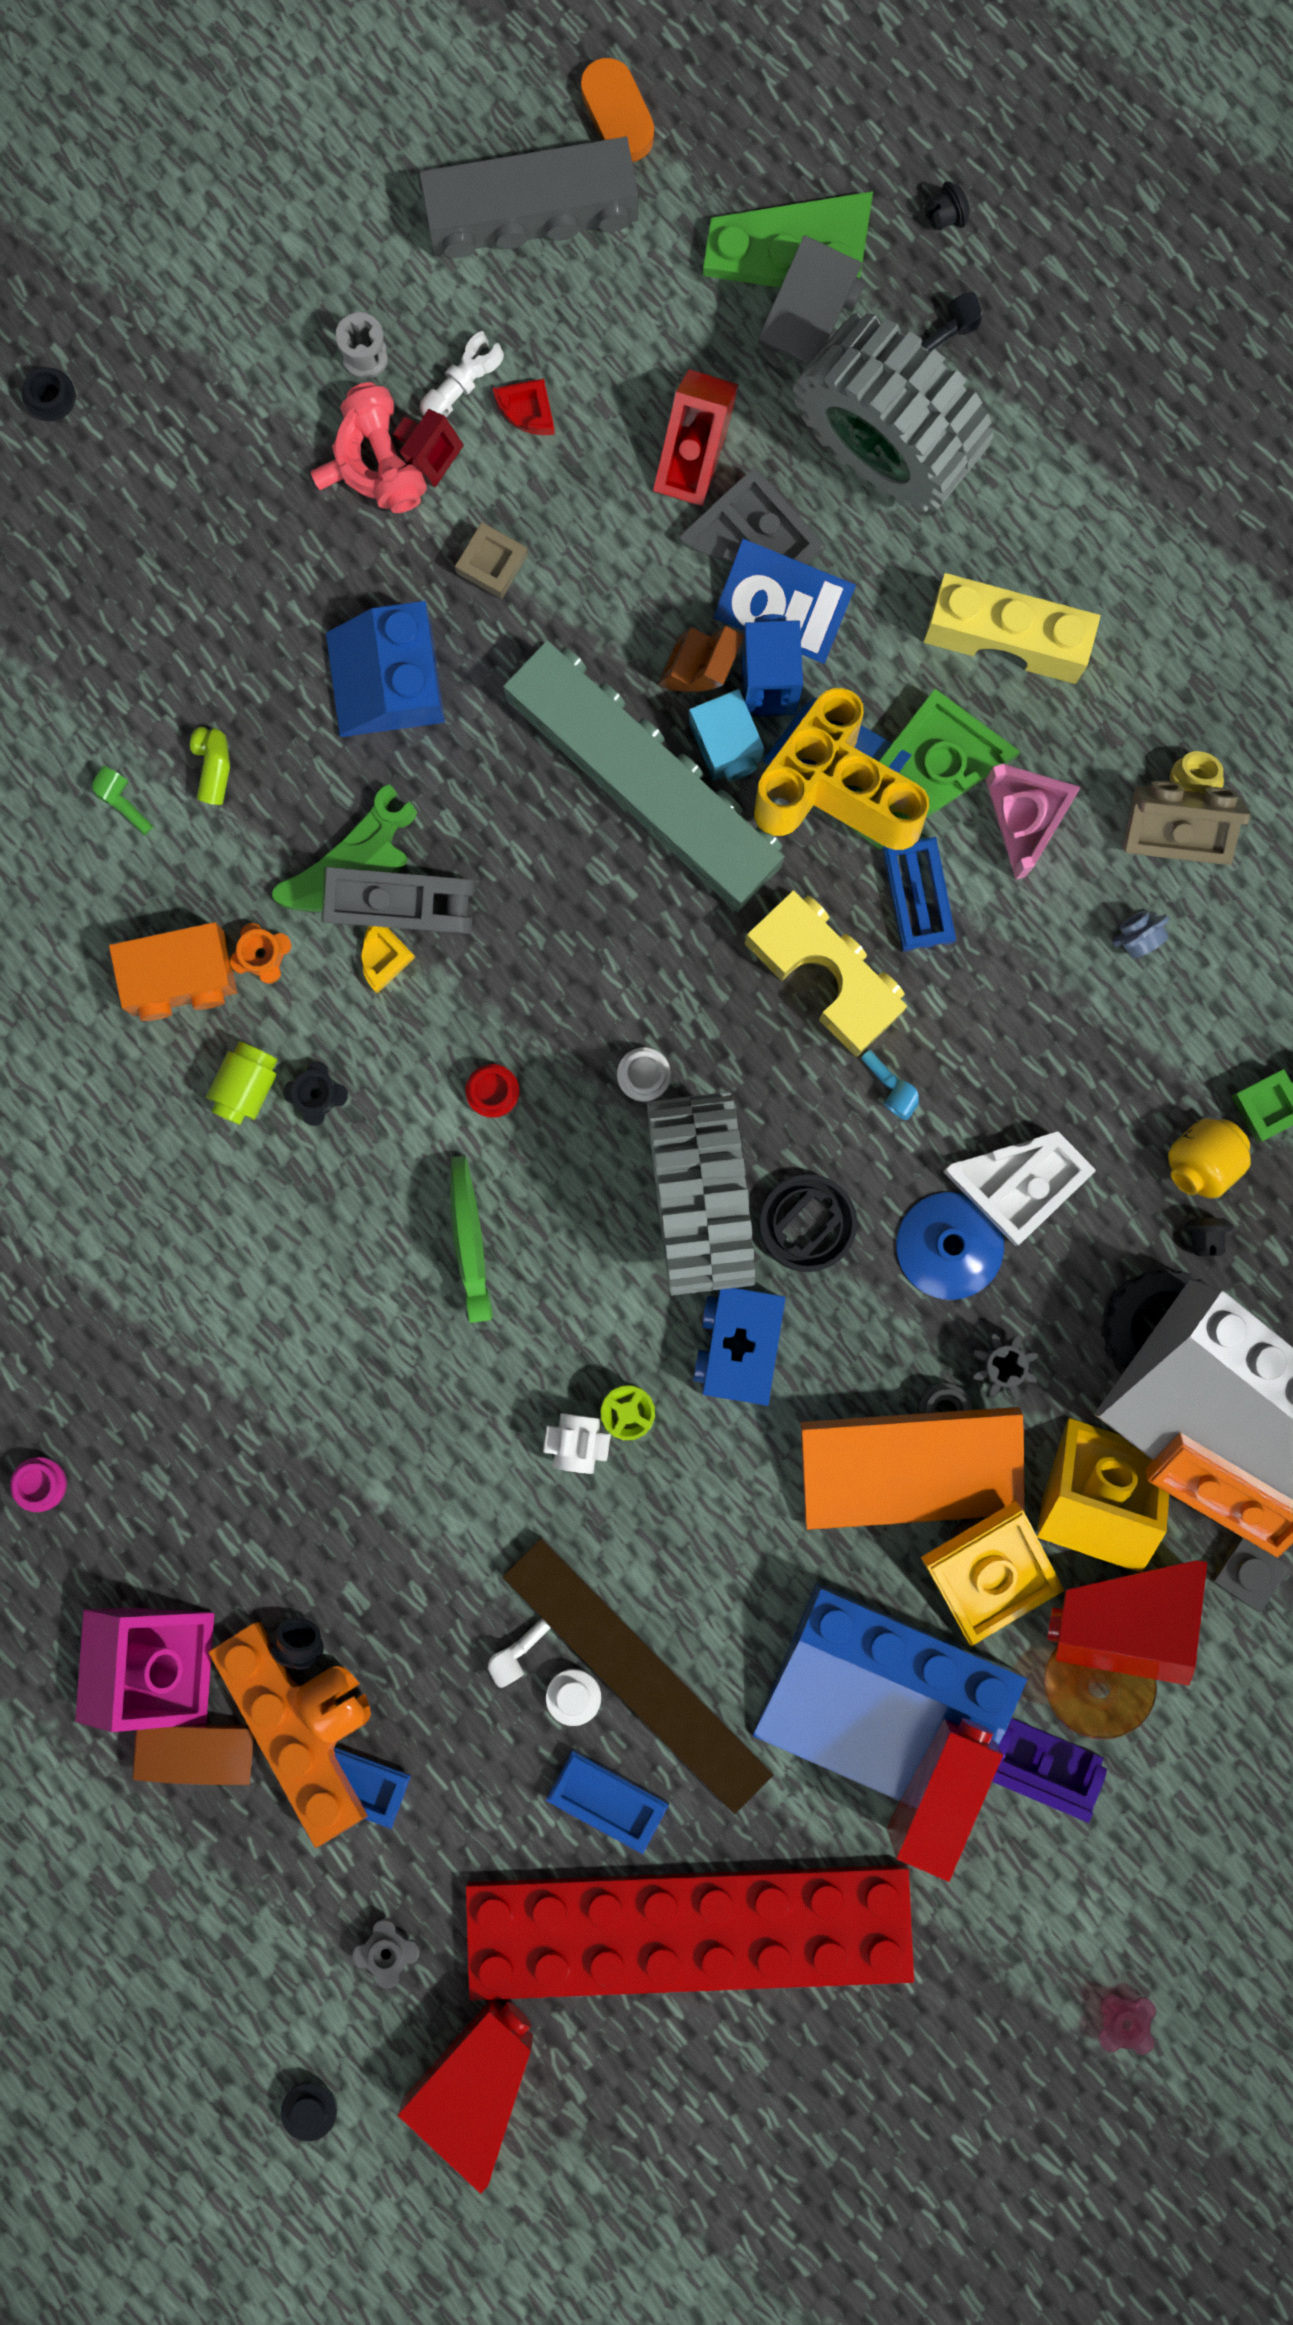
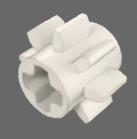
(576, 1443)

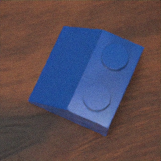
(385, 670)

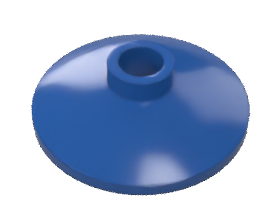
(922, 1251)

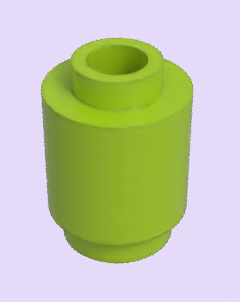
(242, 1083)

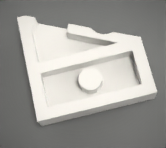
(1022, 1182)

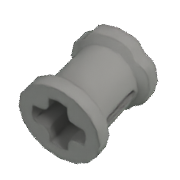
(363, 331)

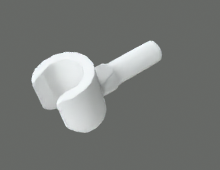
(504, 1664)

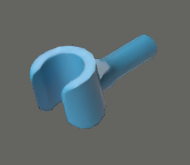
(904, 1096)

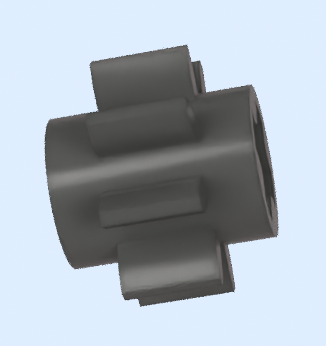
(1017, 1359)

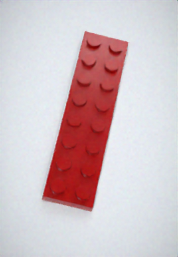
(689, 1932)

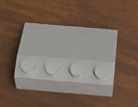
(1215, 1380)

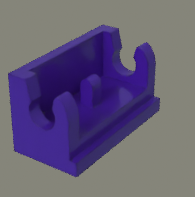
(1050, 1770)

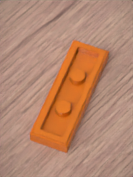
(1224, 1493)

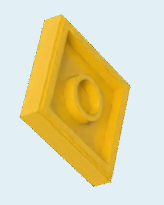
(992, 1573)

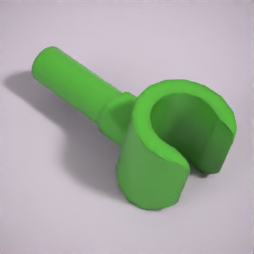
(108, 788)

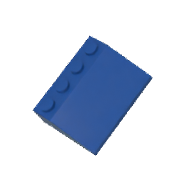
(873, 1691)

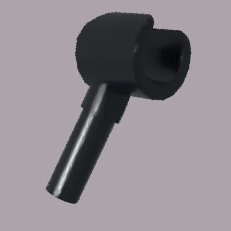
(966, 319)

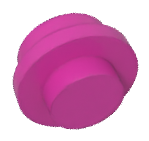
(38, 1484)

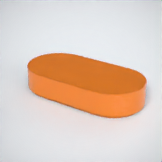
(617, 105)

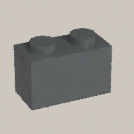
(811, 301)

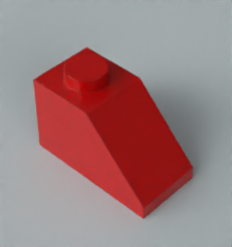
(695, 436)

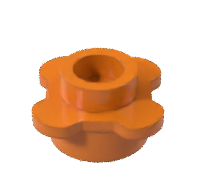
(255, 938)

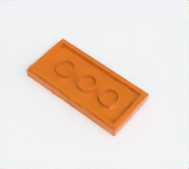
(912, 1467)

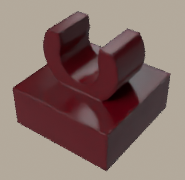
(429, 445)

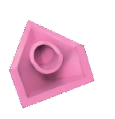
(1027, 812)

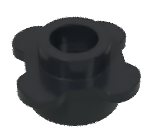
(300, 1093)

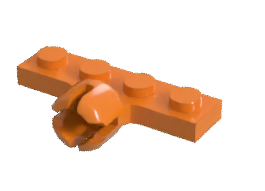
(297, 1729)

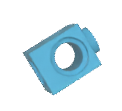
(726, 736)

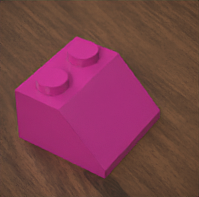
(144, 1668)

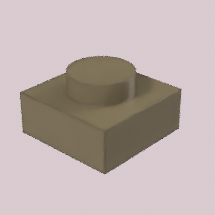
(491, 560)

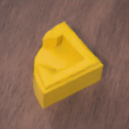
(383, 957)

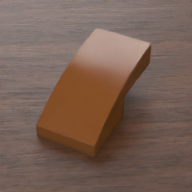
(700, 660)
(194, 1755)

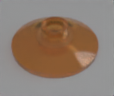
(1104, 1718)

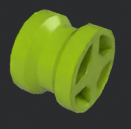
(624, 1419)

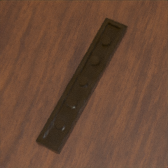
(638, 1675)

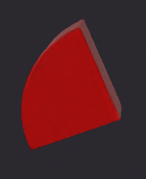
(526, 406)

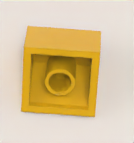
(1102, 1499)

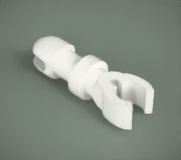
(461, 377)

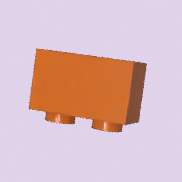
(173, 971)

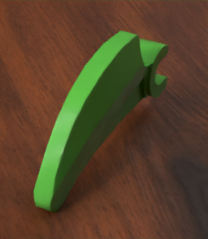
(365, 848)
(469, 1241)

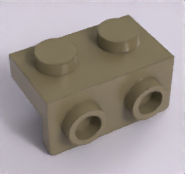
(1185, 823)

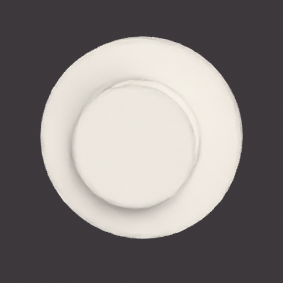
(643, 1074)
(573, 1697)

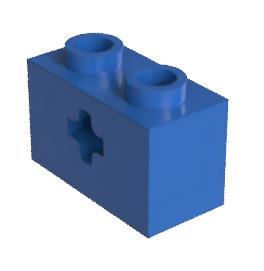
(771, 666)
(761, 1319)

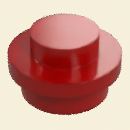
(492, 1091)

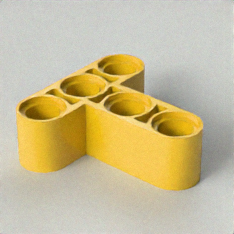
(838, 767)

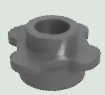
(386, 1937)

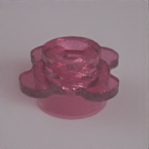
(1115, 2012)

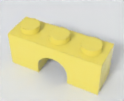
(1045, 634)
(798, 935)

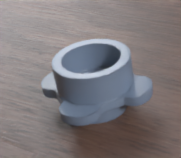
(1142, 933)

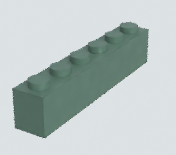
(643, 775)

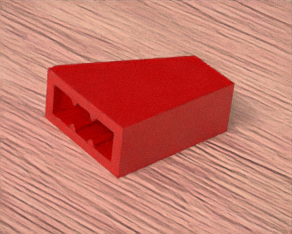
(1135, 1623)
(944, 1798)
(471, 2091)

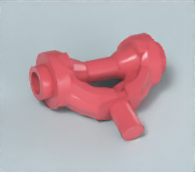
(368, 415)

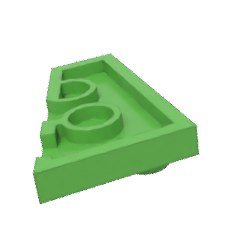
(763, 242)
(947, 753)

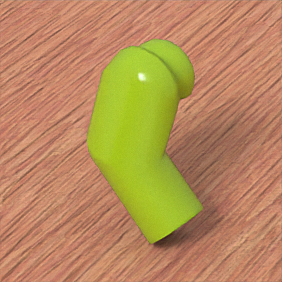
(216, 764)

